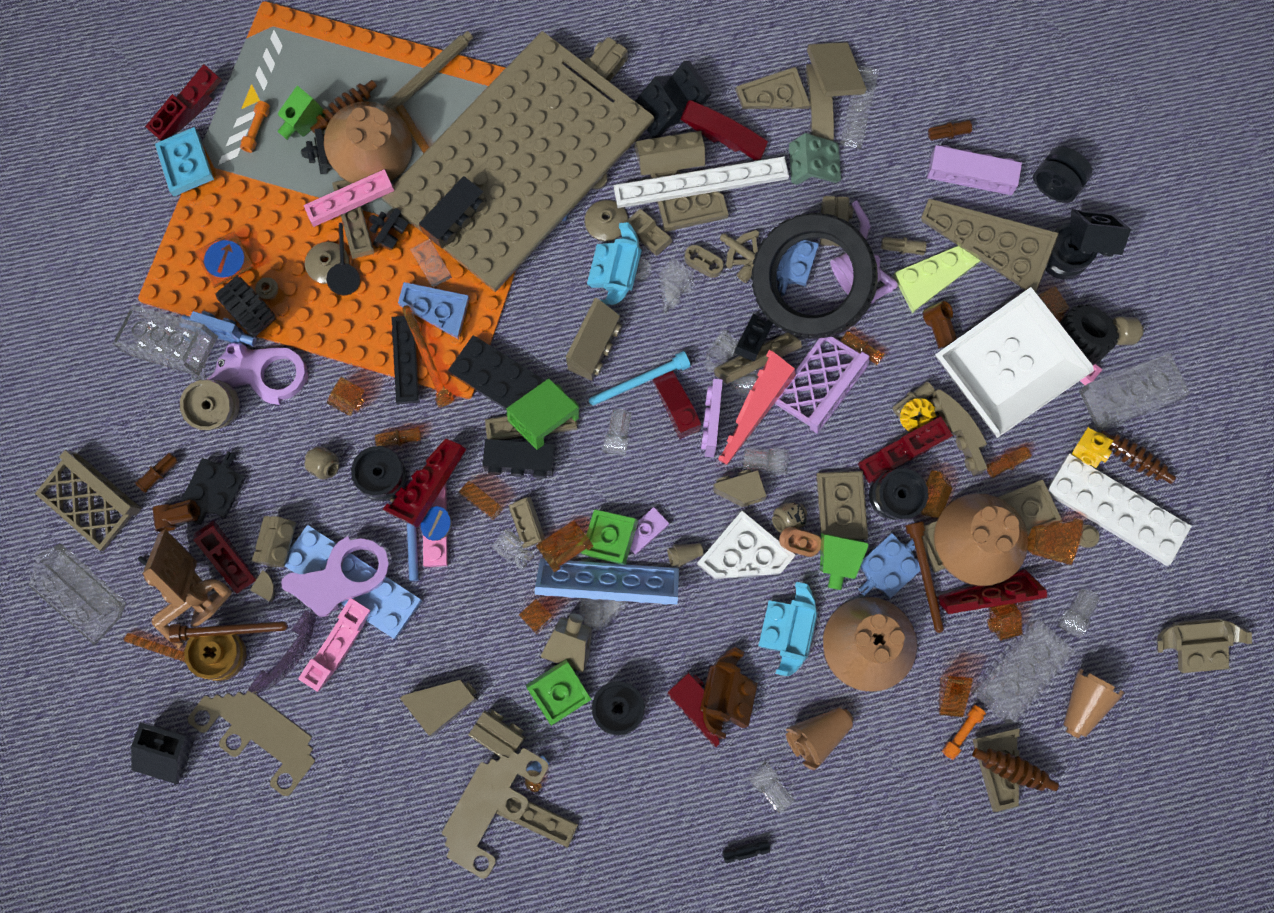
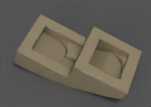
(648, 233)

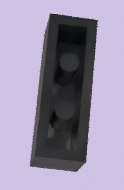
(453, 212)
(518, 458)

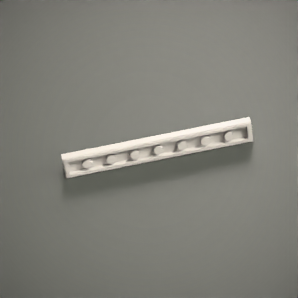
(701, 182)

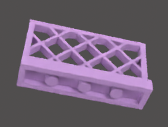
(840, 387)

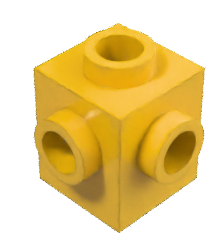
(1093, 448)

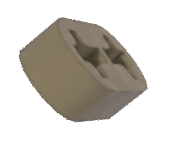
(704, 256)

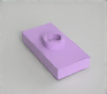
(647, 529)

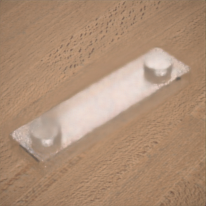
(859, 110)

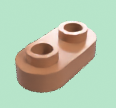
(798, 541)

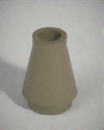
(684, 553)

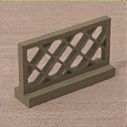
(95, 481)

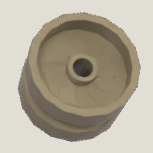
(196, 408)

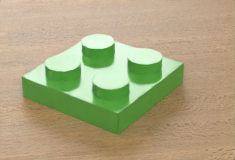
(610, 536)
(558, 692)

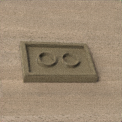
(836, 69)
(842, 504)

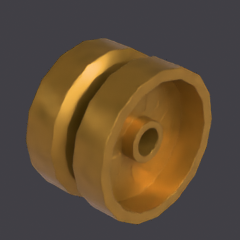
(226, 664)

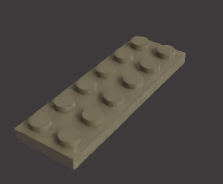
(1030, 502)

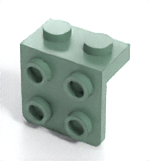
(814, 158)

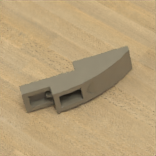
(961, 424)

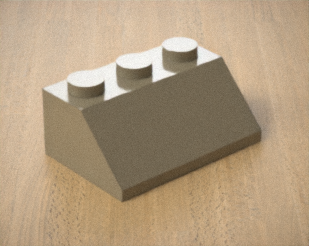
(670, 153)
(593, 340)

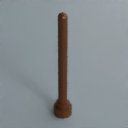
(916, 532)
(179, 632)

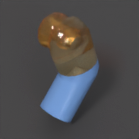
(534, 770)

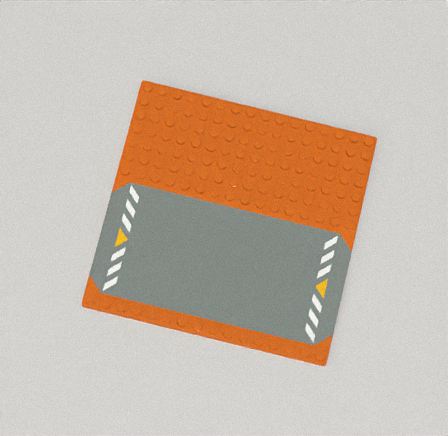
(266, 192)

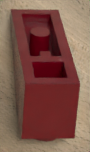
(677, 405)
(224, 556)
(688, 697)

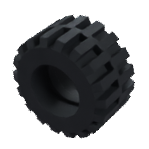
(245, 306)
(1091, 331)

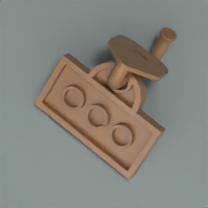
(174, 575)

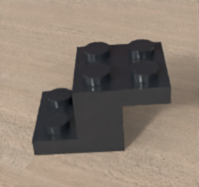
(669, 95)

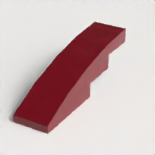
(724, 129)
(905, 449)

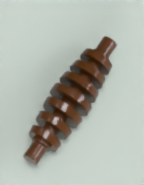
(356, 96)
(1160, 472)
(1015, 769)

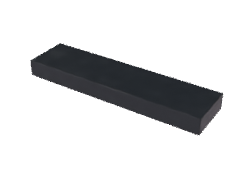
(405, 362)

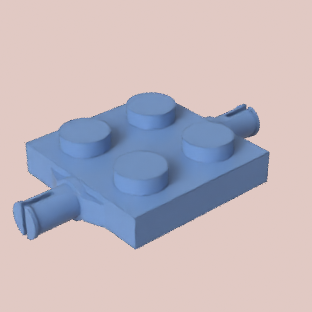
(796, 265)
(225, 328)
(889, 566)

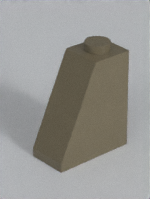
(439, 704)

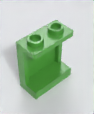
(541, 412)

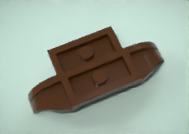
(727, 694)

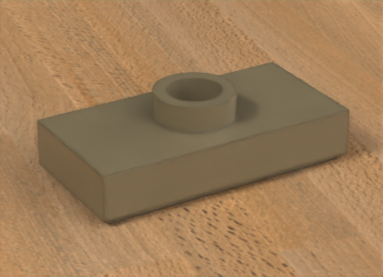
(526, 522)

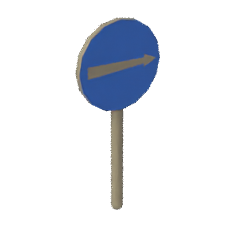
(435, 523)

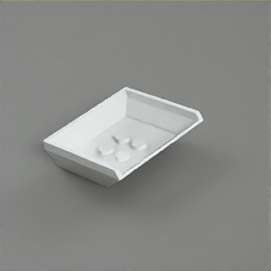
(1014, 362)

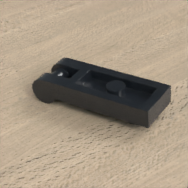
(753, 338)

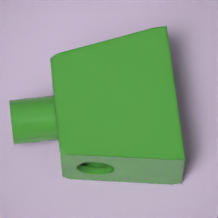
(299, 113)
(841, 558)

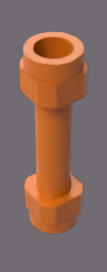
(248, 142)
(975, 716)

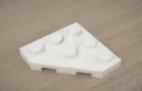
(745, 551)

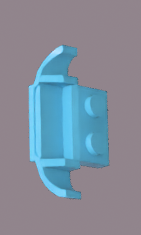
(616, 265)
(790, 629)

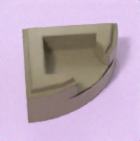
(264, 586)

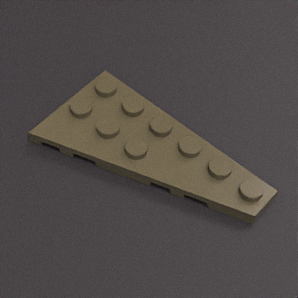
(1004, 245)

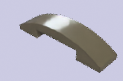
(821, 107)

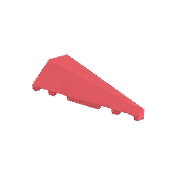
(767, 389)

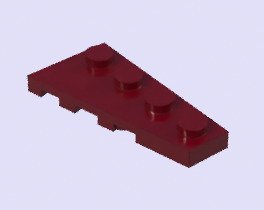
(419, 495)
(1016, 589)

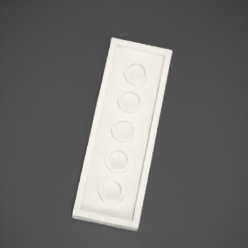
(1118, 509)

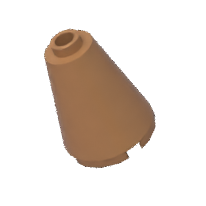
(1089, 704)
(819, 736)

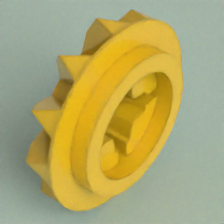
(912, 409)

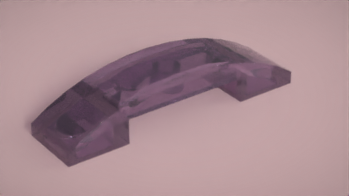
(304, 628)

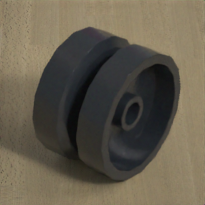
(1062, 174)
(1065, 259)
(377, 461)
(898, 494)
(618, 694)

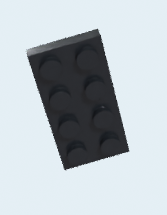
(493, 373)

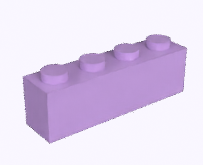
(974, 170)

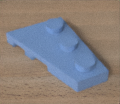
(436, 306)

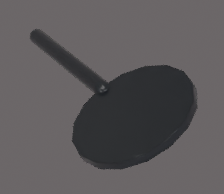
(342, 277)

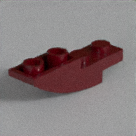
(186, 106)

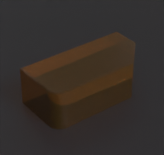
(938, 494)
(481, 500)

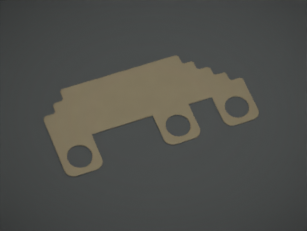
(261, 723)
(481, 799)

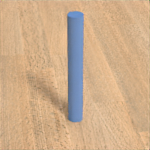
(412, 553)

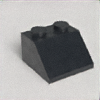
(1098, 232)

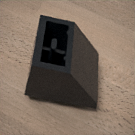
(160, 752)

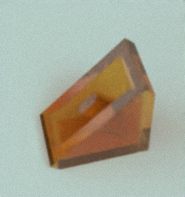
(954, 695)

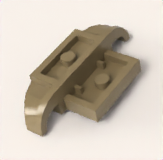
(1202, 643)

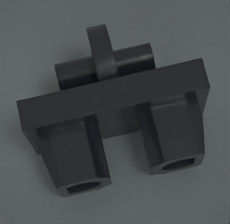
(311, 152)
(384, 238)

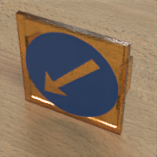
(224, 259)

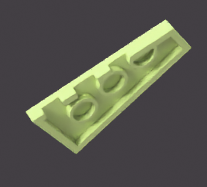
(927, 278)

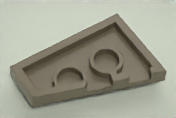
(774, 91)
(1000, 791)

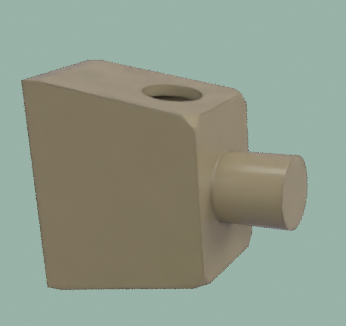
(569, 641)

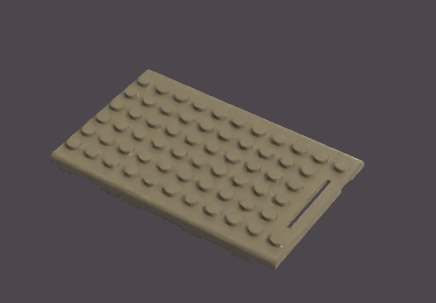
(532, 148)

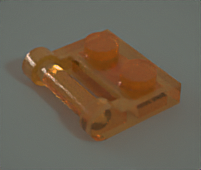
(564, 545)

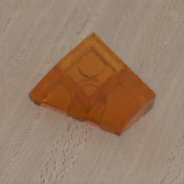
(1056, 541)

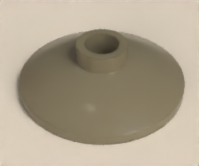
(605, 229)
(313, 262)

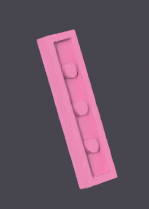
(348, 198)
(436, 552)

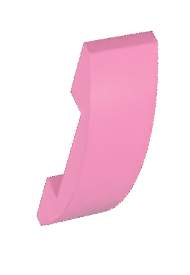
(336, 645)

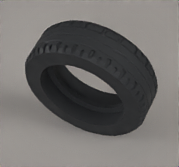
(784, 237)

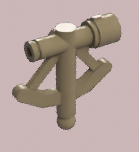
(736, 246)

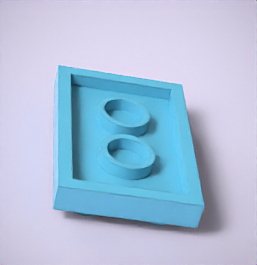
(184, 161)

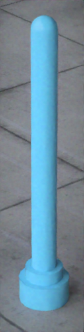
(679, 362)

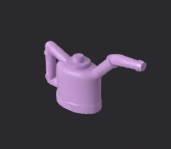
(843, 267)

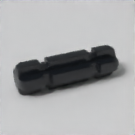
(746, 851)

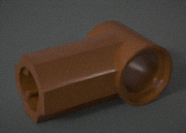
(939, 318)
(169, 516)

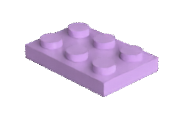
(711, 418)

